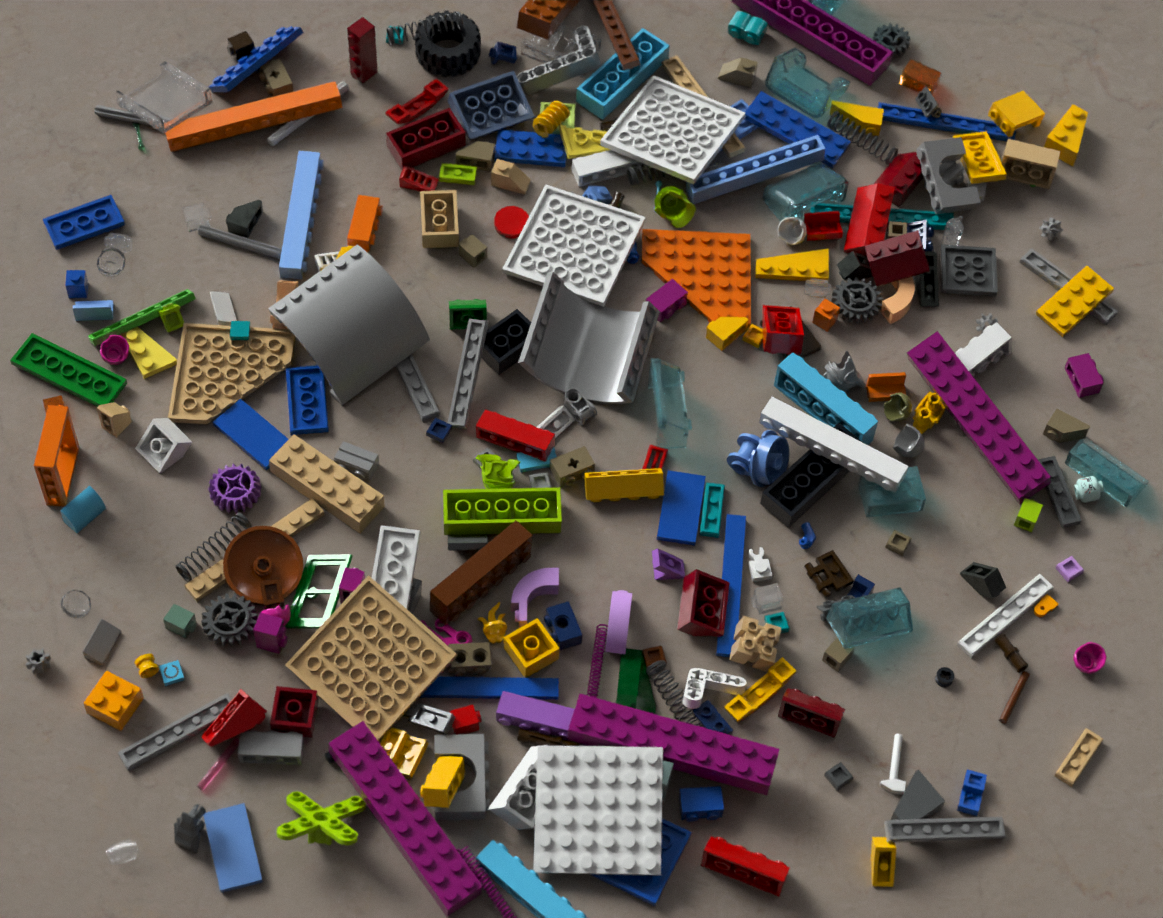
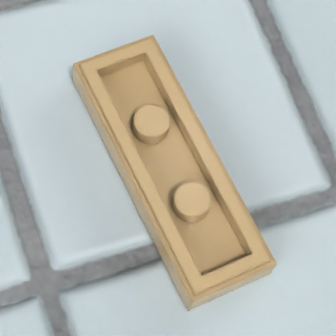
(1078, 757)

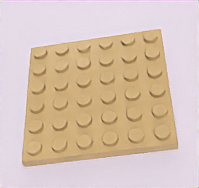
(371, 659)

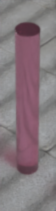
(218, 764)

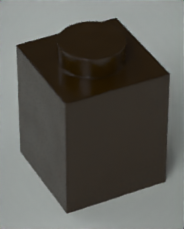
(240, 45)

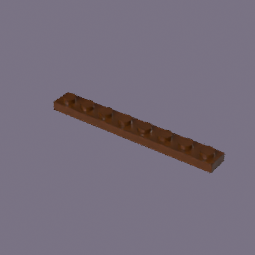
(617, 34)

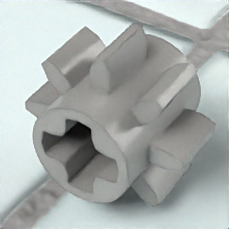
(1051, 228)
(985, 319)
(38, 667)

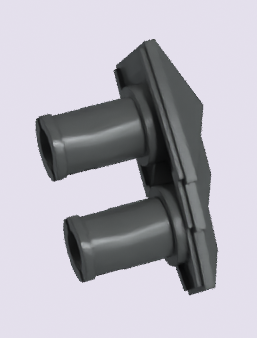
(188, 828)

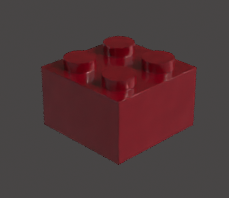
(294, 710)

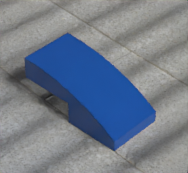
(972, 792)

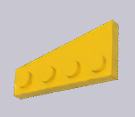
(795, 266)

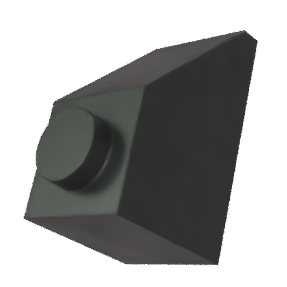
(244, 218)
(854, 266)
(984, 579)

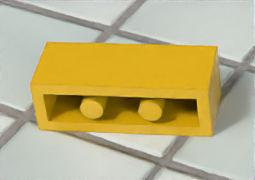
(443, 781)

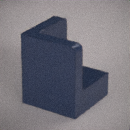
(861, 587)

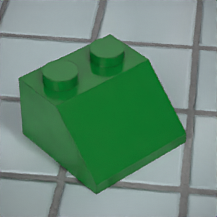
(462, 310)

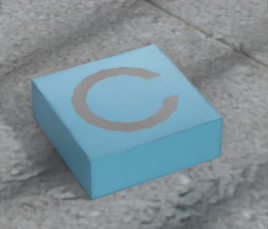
(171, 673)

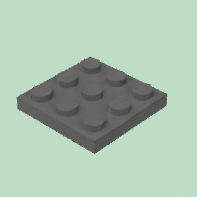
(968, 270)

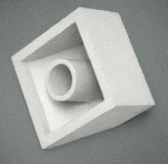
(163, 444)

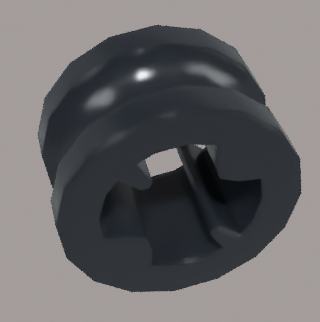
(942, 681)

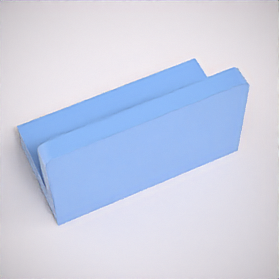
(93, 310)

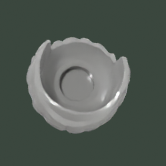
(909, 442)

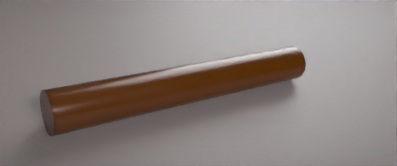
(1014, 697)

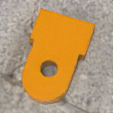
(1047, 604)

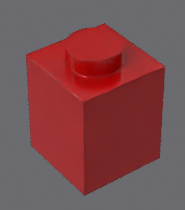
(466, 720)

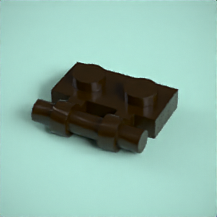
(833, 569)

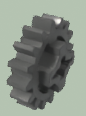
(892, 38)

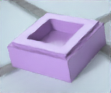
(1069, 569)

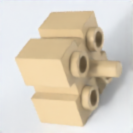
(755, 643)

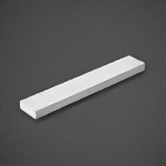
(1005, 616)

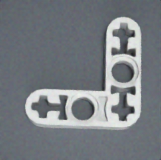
(708, 680)

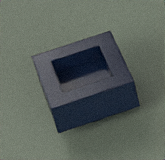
(439, 430)

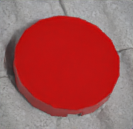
(510, 221)

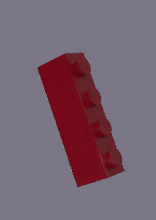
(362, 50)

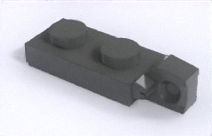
(430, 718)

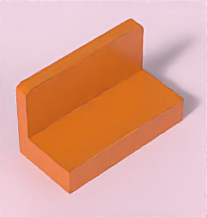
(883, 385)

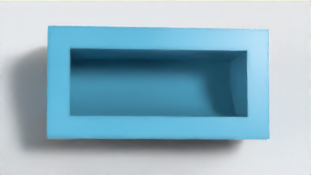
(82, 509)

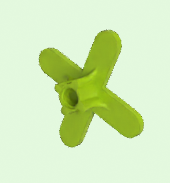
(320, 822)

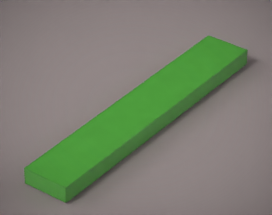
(140, 317)

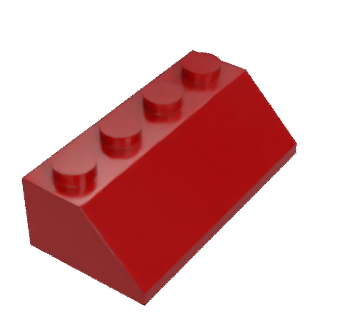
(869, 217)
(744, 865)

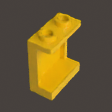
(1015, 112)

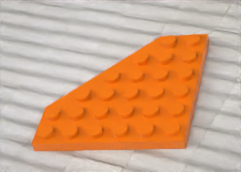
(707, 265)

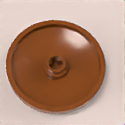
(262, 556)

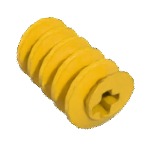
(550, 118)

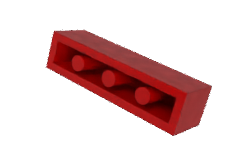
(515, 435)

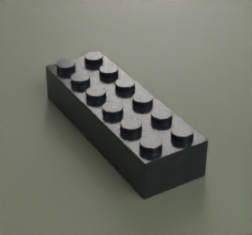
(803, 484)

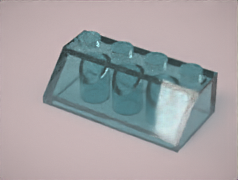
(1117, 478)
(871, 617)

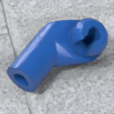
(809, 536)

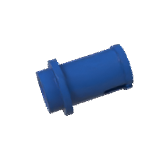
(633, 256)

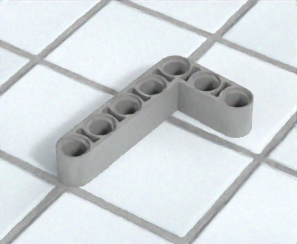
(563, 68)

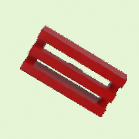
(658, 450)

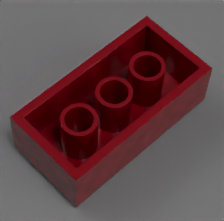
(426, 139)

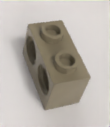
(467, 652)

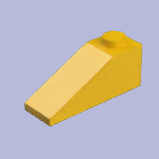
(867, 117)

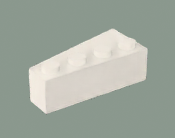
(985, 349)
(518, 797)

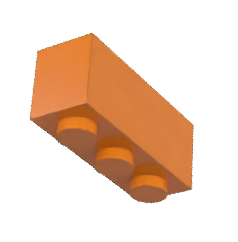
(365, 222)

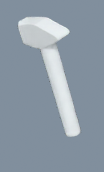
(894, 785)

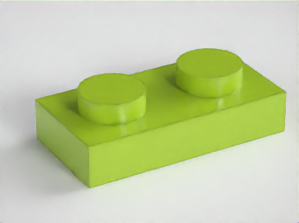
(457, 174)

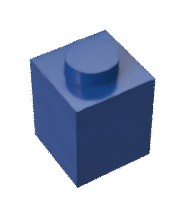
(76, 284)

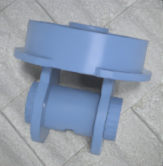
(760, 458)

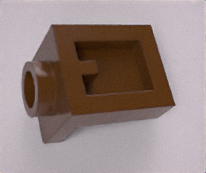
(272, 594)

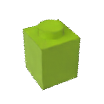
(1028, 514)

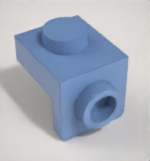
(598, 193)

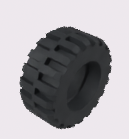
(448, 60)

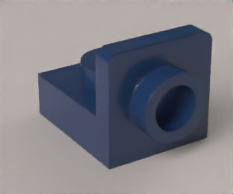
(503, 52)

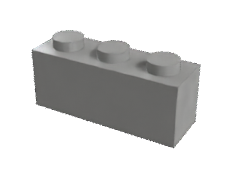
(271, 747)

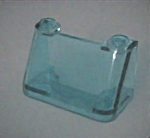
(801, 87)
(805, 190)

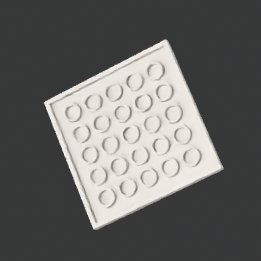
(673, 129)
(575, 240)
(598, 810)

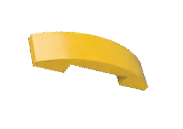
(761, 691)

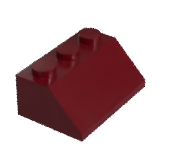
(903, 174)
(897, 258)
(703, 604)
(811, 712)

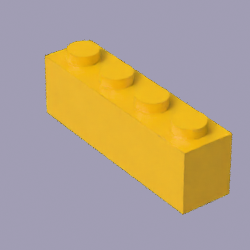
(624, 484)

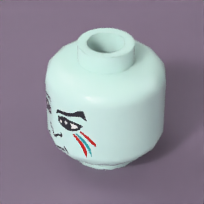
(1088, 489)

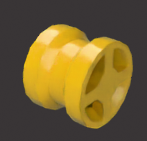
(146, 665)

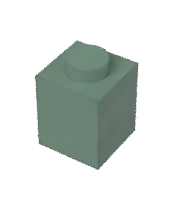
(180, 621)

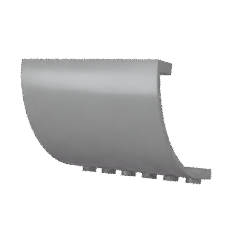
(352, 322)
(587, 345)

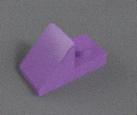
(667, 566)

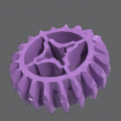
(236, 494)

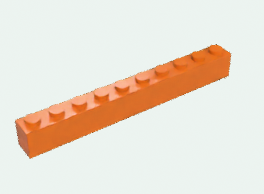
(254, 116)

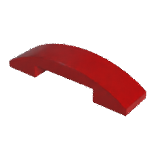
(418, 105)

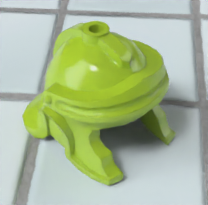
(678, 209)
(496, 472)

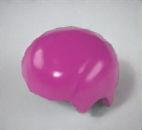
(114, 350)
(285, 613)
(1089, 657)

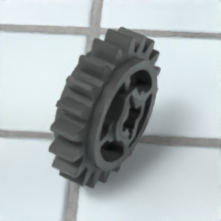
(858, 304)
(227, 630)

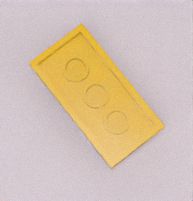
(981, 158)
(1074, 301)

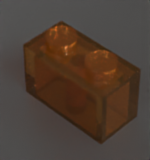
(918, 76)

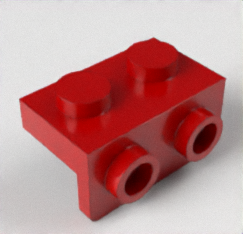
(823, 225)

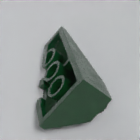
(634, 683)

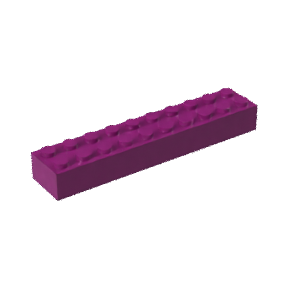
(823, 35)
(979, 417)
(687, 746)
(405, 818)

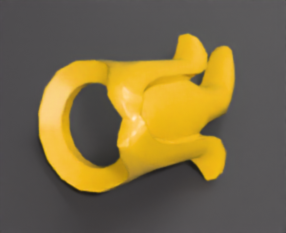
(494, 629)

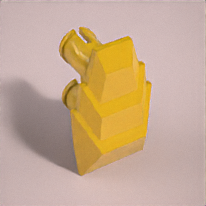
(928, 412)

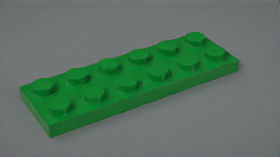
(68, 371)

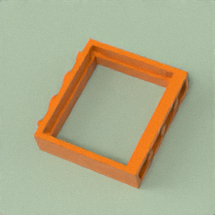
(56, 455)

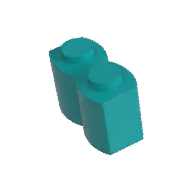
(747, 28)

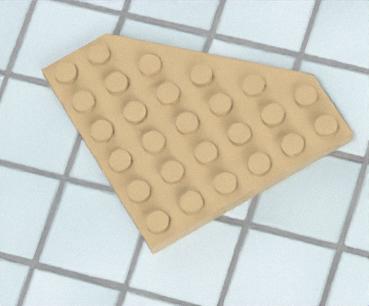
(220, 371)

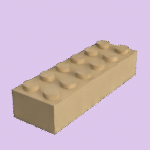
(327, 483)

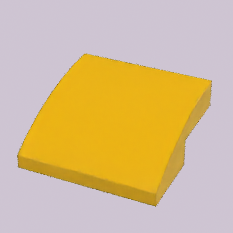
(404, 750)

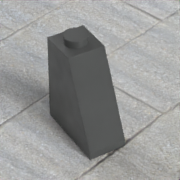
(918, 800)

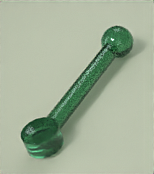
(136, 125)

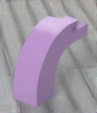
(530, 586)
(618, 622)

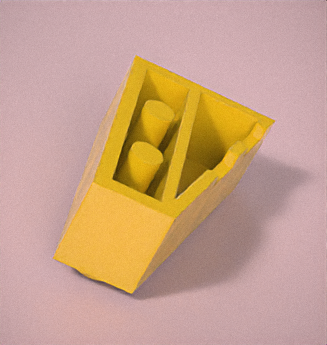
(1068, 134)

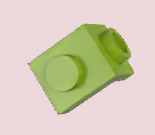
(171, 317)

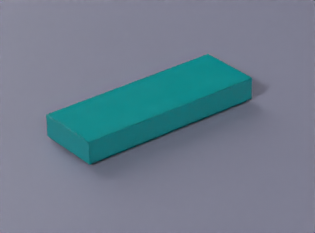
(712, 510)

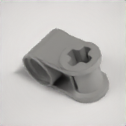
(579, 409)

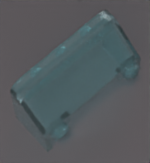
(669, 403)

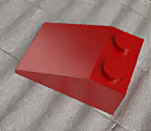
(782, 330)
(236, 718)

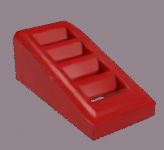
(420, 176)

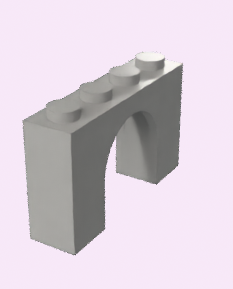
(944, 197)
(472, 801)

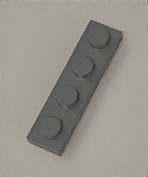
(1060, 494)

